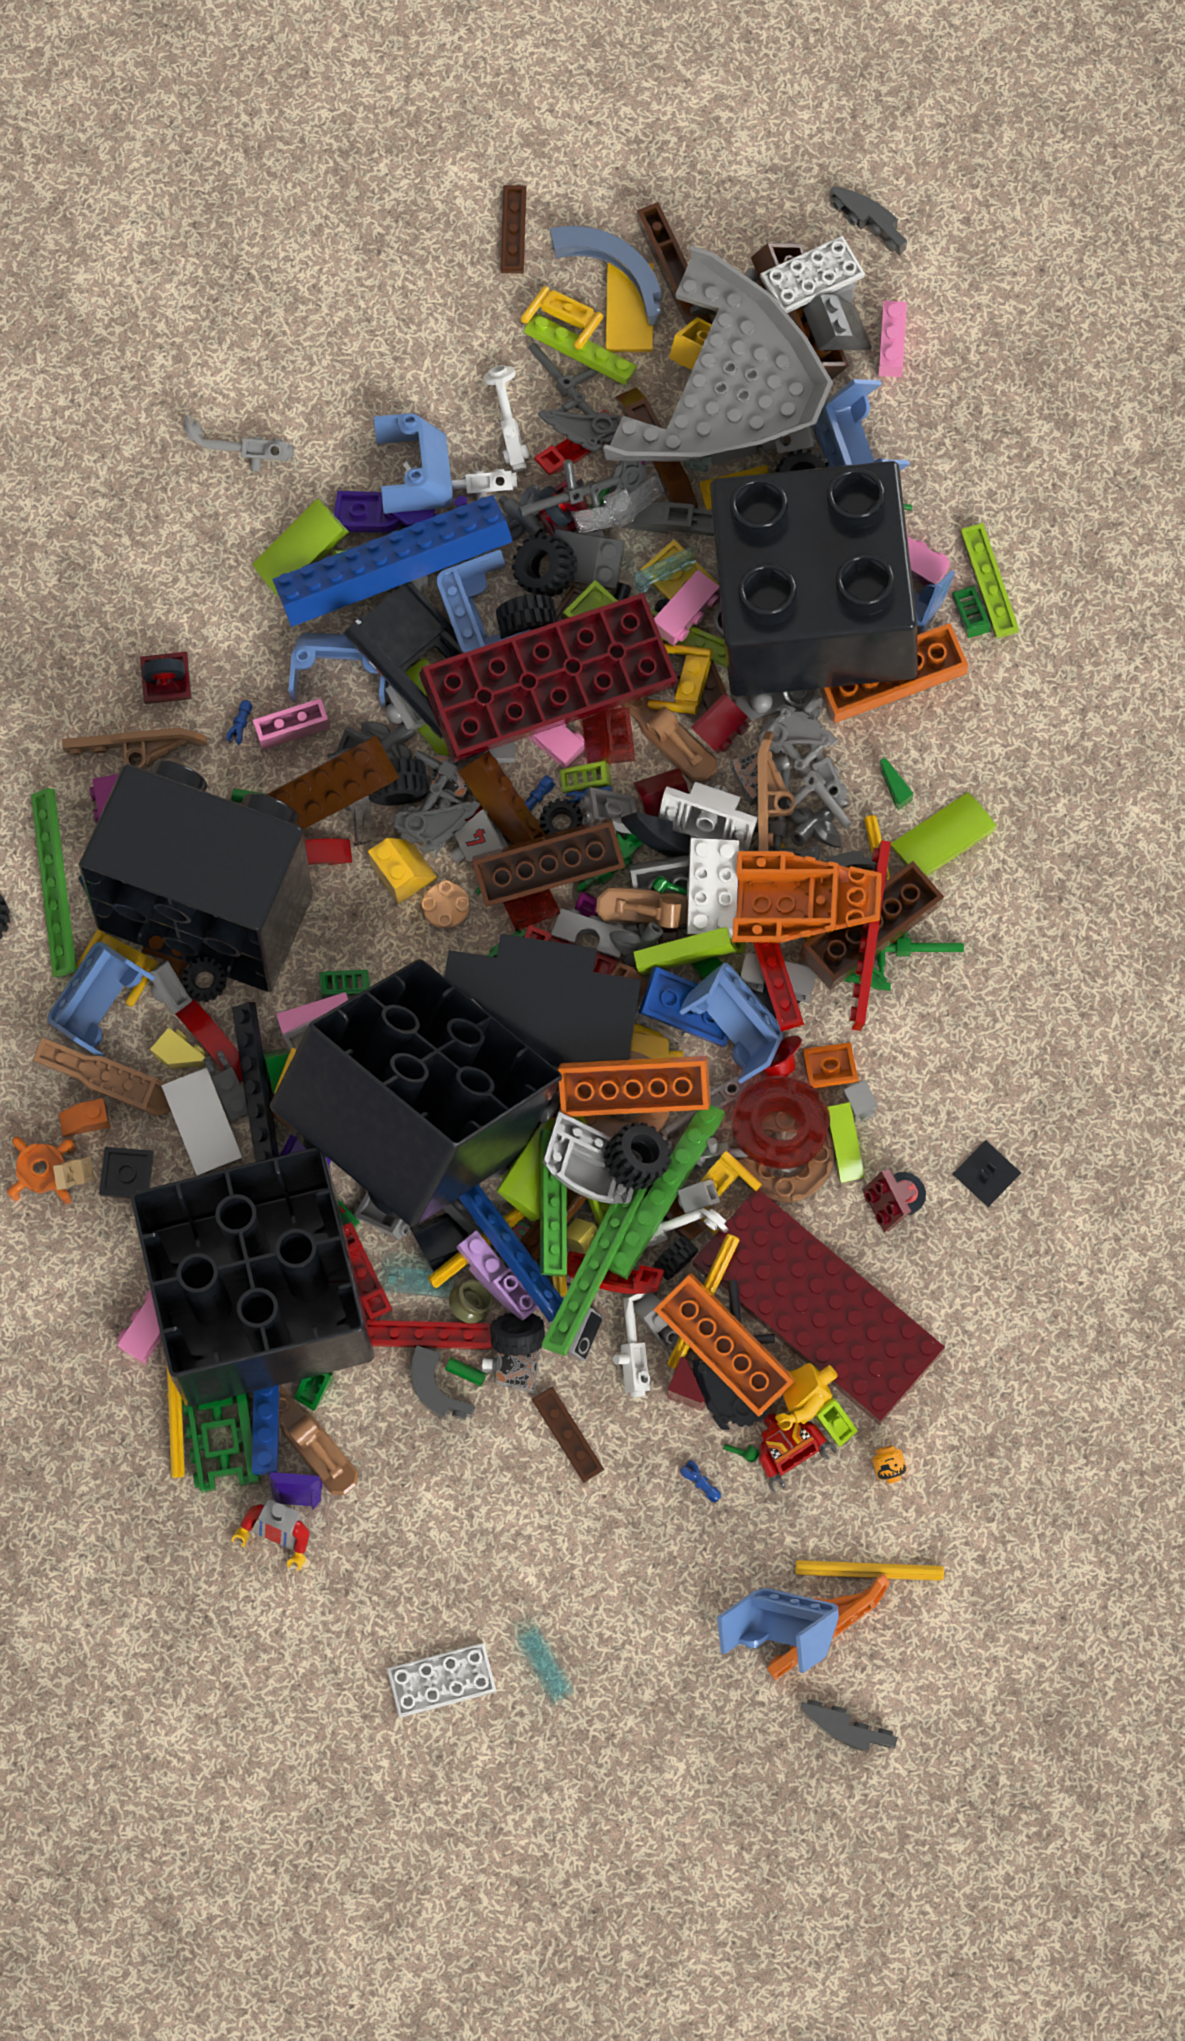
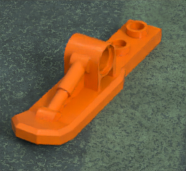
(850, 1610)

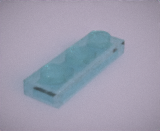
(545, 1665)

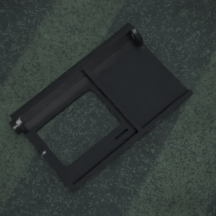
(397, 636)

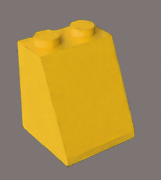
(400, 867)

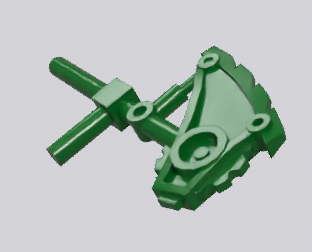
(902, 947)

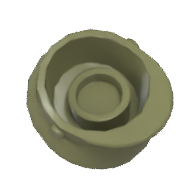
(470, 1301)

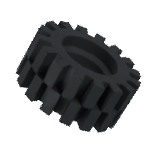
(557, 808)
(204, 994)
(676, 1257)

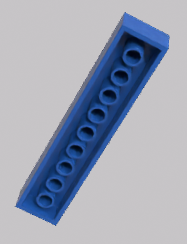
(392, 560)

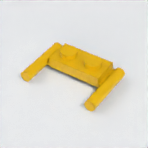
(724, 1174)

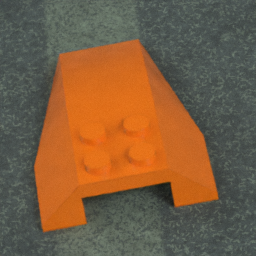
(800, 897)

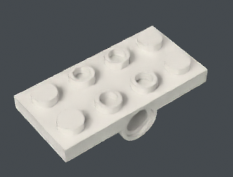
(712, 885)

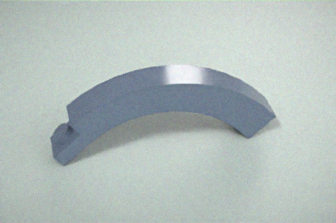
(613, 250)

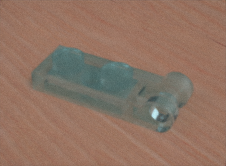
(664, 569)
(416, 1283)

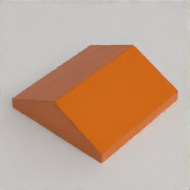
(830, 1065)

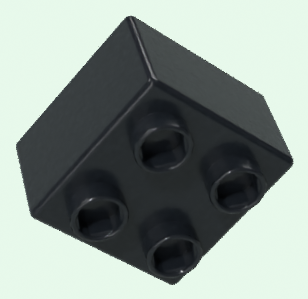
(815, 578)
(198, 872)
(414, 1092)
(245, 1276)

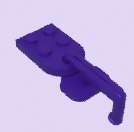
(364, 512)

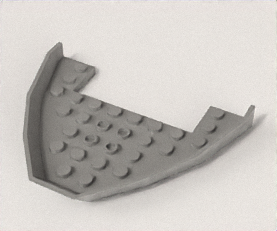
(748, 383)

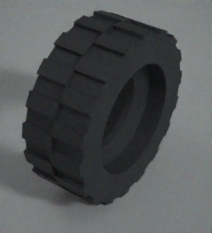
(516, 1336)

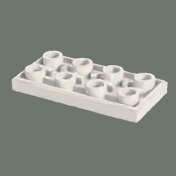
(812, 274)
(201, 1121)
(441, 1680)

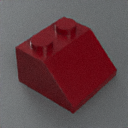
(721, 724)

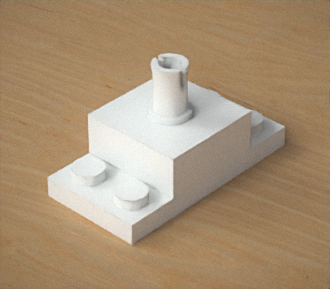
(708, 814)

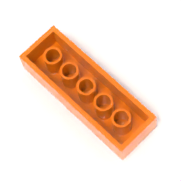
(938, 662)
(634, 1086)
(724, 1344)

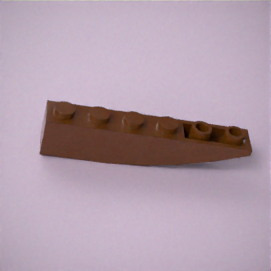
(666, 254)
(500, 799)

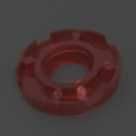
(787, 1096)

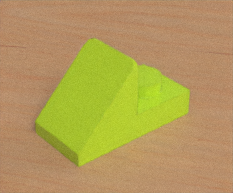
(835, 1422)

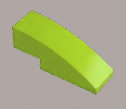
(845, 1143)

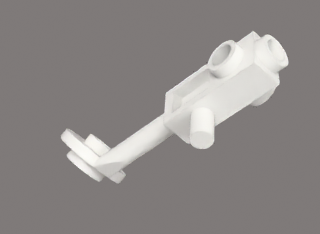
(516, 452)
(481, 482)
(712, 1220)
(633, 1354)

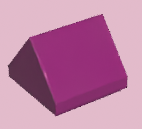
(586, 905)

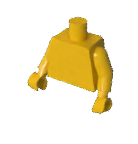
(652, 1043)
(806, 1394)

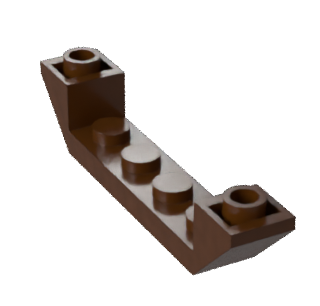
(672, 473)

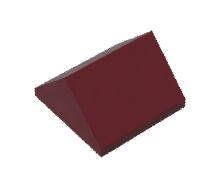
(652, 789)
(685, 1387)

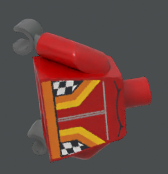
(789, 1448)

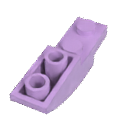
(496, 1277)

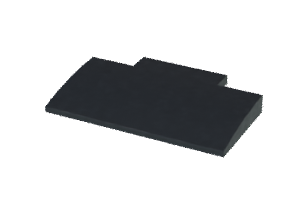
(551, 998)

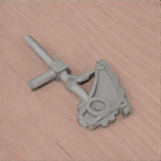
(795, 729)

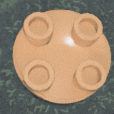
(445, 905)

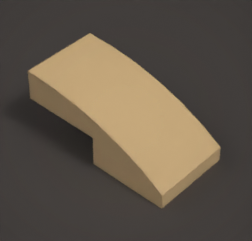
(73, 1172)

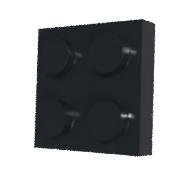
(125, 1171)

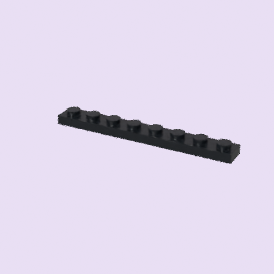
(255, 1081)

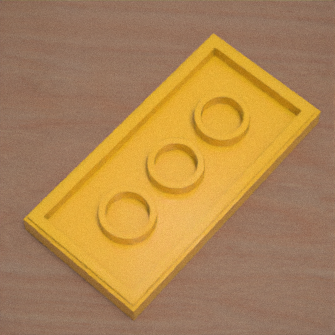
(626, 317)

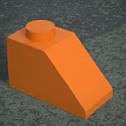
(84, 1118)

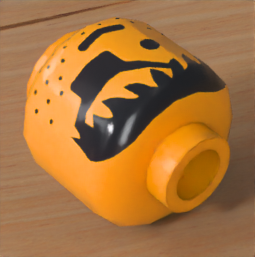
(889, 1464)

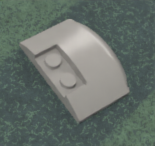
(577, 1161)

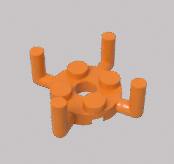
(25, 1165)

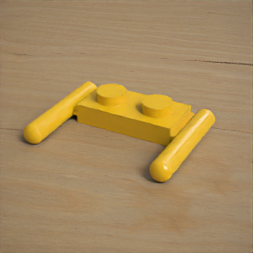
(566, 310)
(691, 680)
(130, 953)

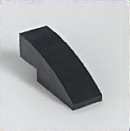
(657, 834)

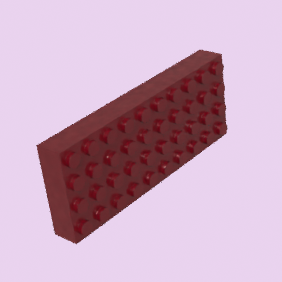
(547, 677)
(822, 1307)

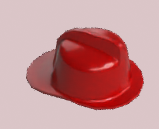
(784, 1060)

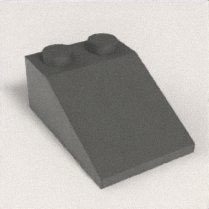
(836, 324)
(596, 557)

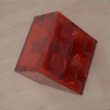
(609, 737)

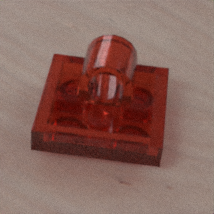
(531, 909)

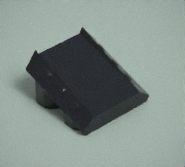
(439, 1239)

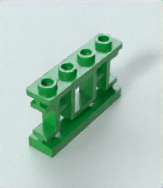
(240, 1435)

